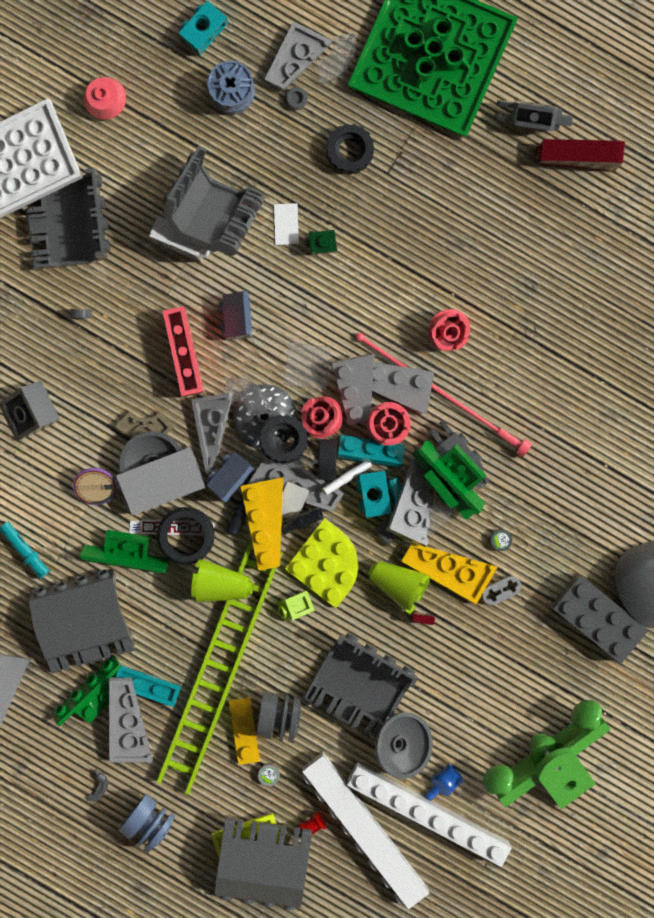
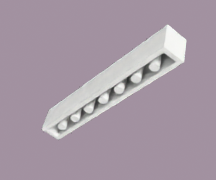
(429, 814)
(366, 831)

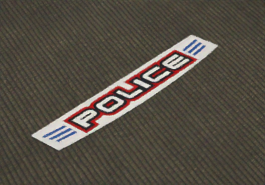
(178, 527)

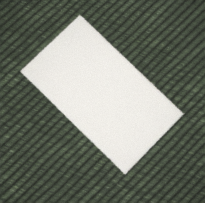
(286, 224)
(293, 500)

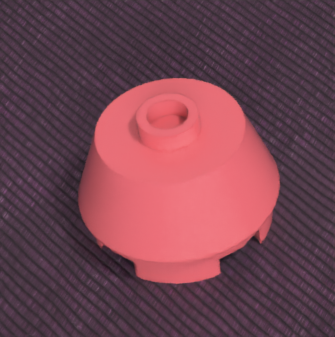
(104, 98)
(449, 330)
(321, 417)
(388, 423)

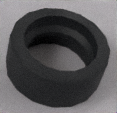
(327, 459)

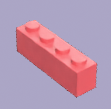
(183, 351)

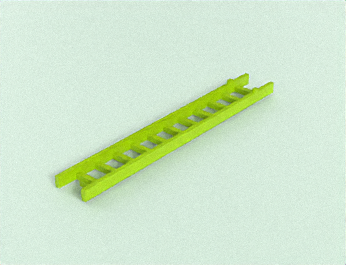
(199, 681)

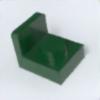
(321, 242)

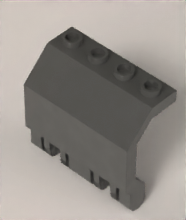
(207, 210)
(70, 225)
(79, 619)
(361, 683)
(262, 867)

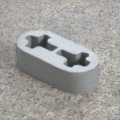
(503, 595)

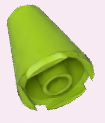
(219, 583)
(399, 584)

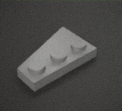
(295, 55)

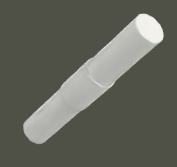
(346, 477)

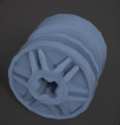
(230, 99)
(147, 823)

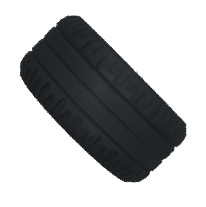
(169, 552)

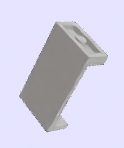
(160, 481)

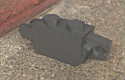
(534, 115)

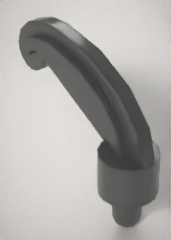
(102, 787)

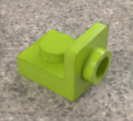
(295, 606)

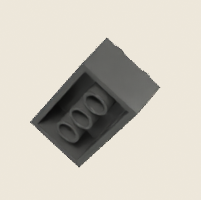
(599, 618)

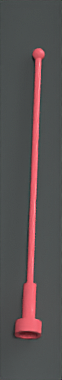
(522, 447)

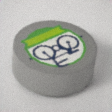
(268, 774)

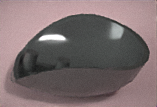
(636, 582)

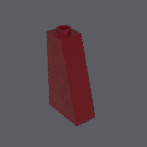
(581, 154)

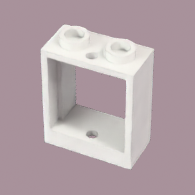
(164, 235)

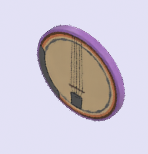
(94, 486)

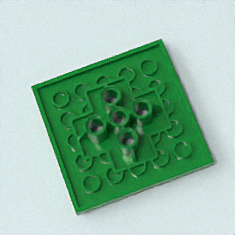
(451, 90)

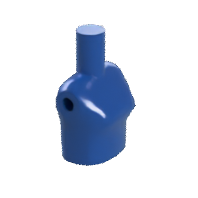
(444, 782)

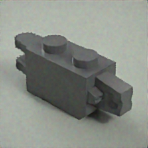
(462, 442)

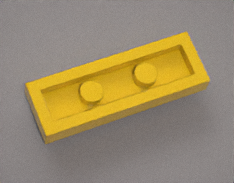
(244, 730)

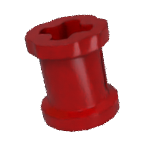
(314, 823)

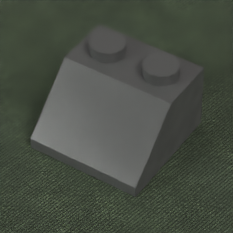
(29, 410)

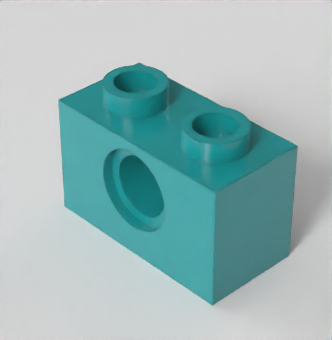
(198, 39)
(374, 507)

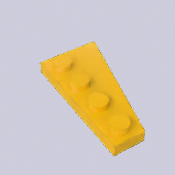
(264, 514)
(453, 571)

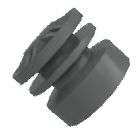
(278, 717)

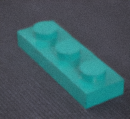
(370, 451)
(151, 686)

